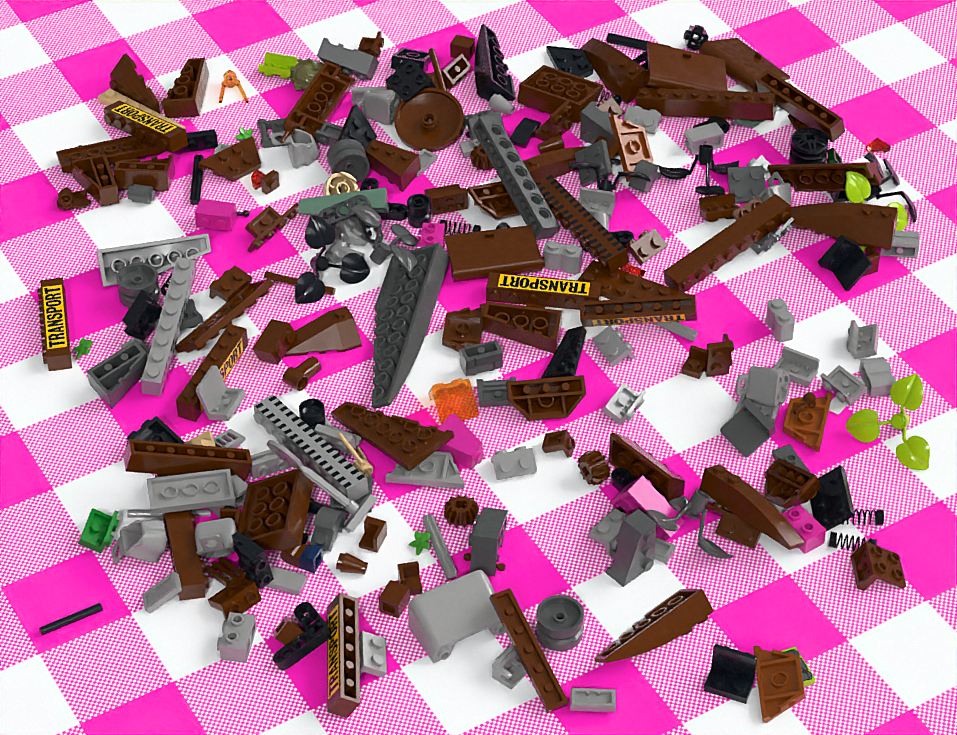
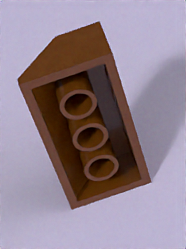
(638, 462)

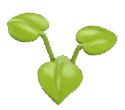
(859, 188)
(865, 426)

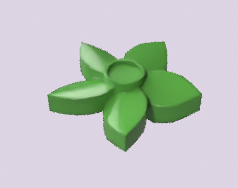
(244, 135)
(83, 347)
(420, 542)

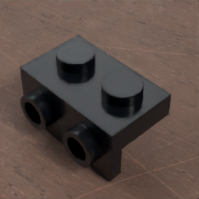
(201, 140)

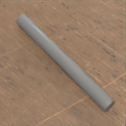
(147, 513)

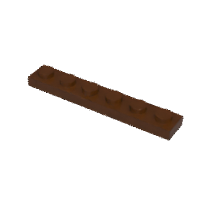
(528, 650)

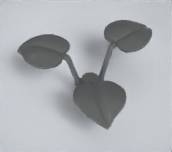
(381, 251)
(690, 509)

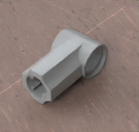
(338, 250)

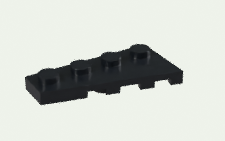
(567, 355)

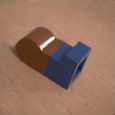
(304, 557)

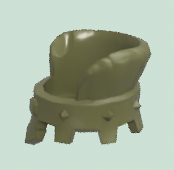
(304, 73)

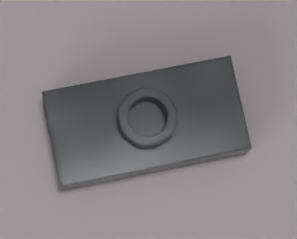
(789, 455)

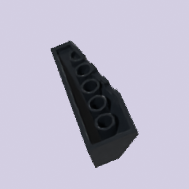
(489, 68)

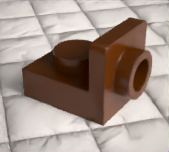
(695, 362)
(559, 441)

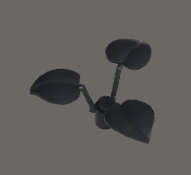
(705, 156)
(606, 185)
(876, 189)
(353, 267)

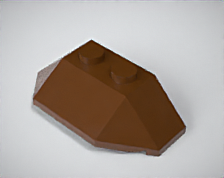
(493, 200)
(546, 397)
(789, 485)

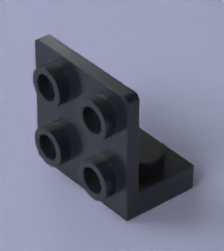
(409, 80)
(846, 261)
(141, 316)
(731, 674)

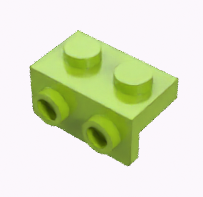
(278, 64)

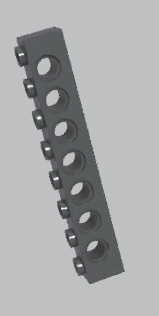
(515, 177)

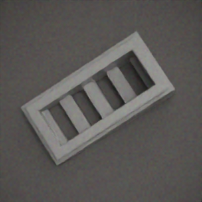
(234, 443)

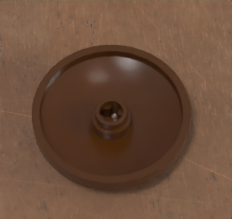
(429, 120)

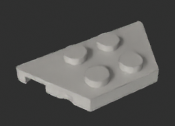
(434, 471)

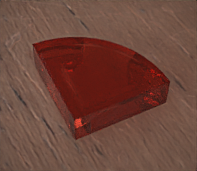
(878, 145)
(256, 179)
(634, 270)

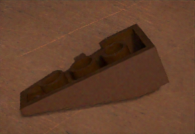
(130, 84)
(328, 332)

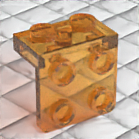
(454, 398)

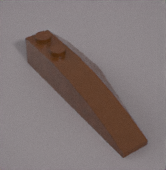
(615, 69)
(552, 163)
(863, 223)
(749, 505)
(662, 624)

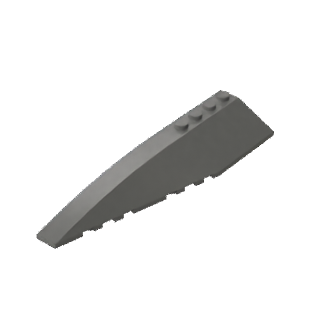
(403, 319)

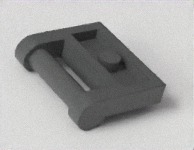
(276, 126)
(493, 392)

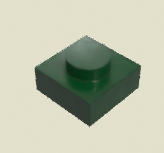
(833, 156)

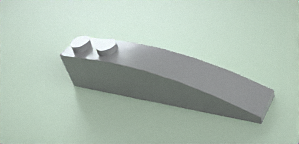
(158, 254)

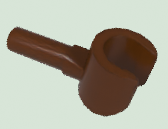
(288, 128)
(810, 402)

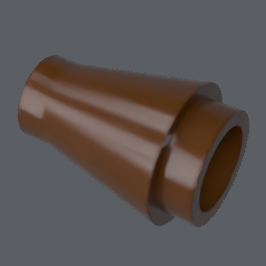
(551, 144)
(350, 564)

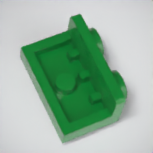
(98, 530)

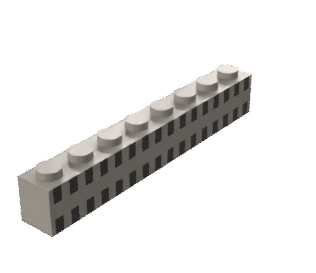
(168, 327)
(310, 447)

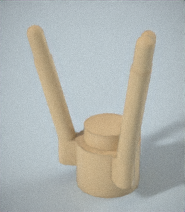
(362, 463)

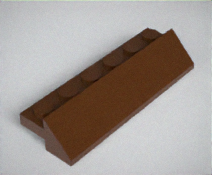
(320, 99)
(824, 176)

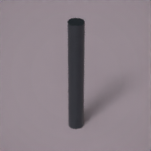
(70, 619)

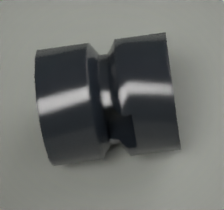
(418, 210)
(312, 412)

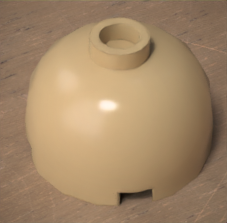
(340, 183)

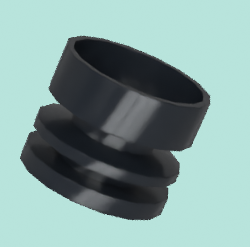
(808, 146)

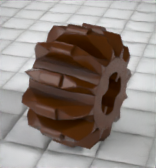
(480, 159)
(593, 467)
(461, 511)

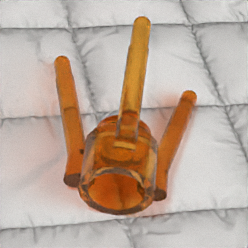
(231, 81)

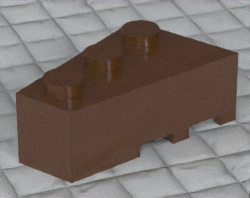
(393, 162)
(152, 173)
(96, 178)

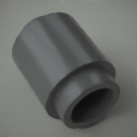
(141, 193)

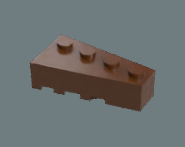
(188, 90)
(524, 324)

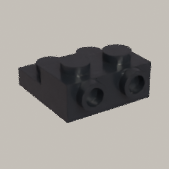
(403, 55)
(155, 431)
(253, 560)

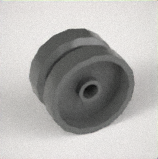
(348, 157)
(133, 279)
(560, 623)

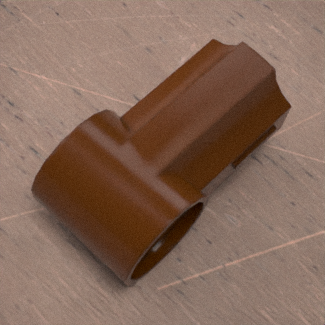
(299, 376)

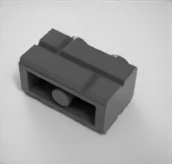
(481, 358)

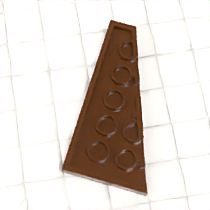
(394, 436)

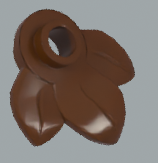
(69, 199)

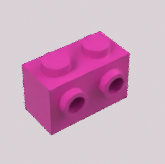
(215, 214)
(431, 234)
(807, 528)

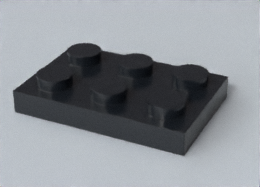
(833, 500)

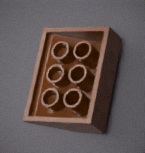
(551, 87)
(276, 510)

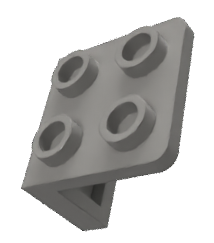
(216, 398)

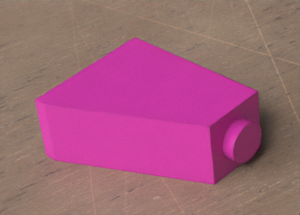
(465, 446)

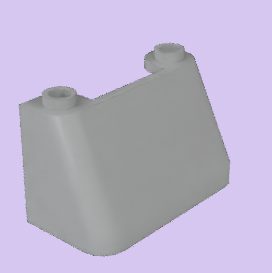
(453, 613)

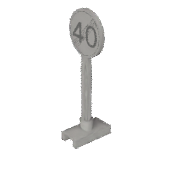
(356, 510)

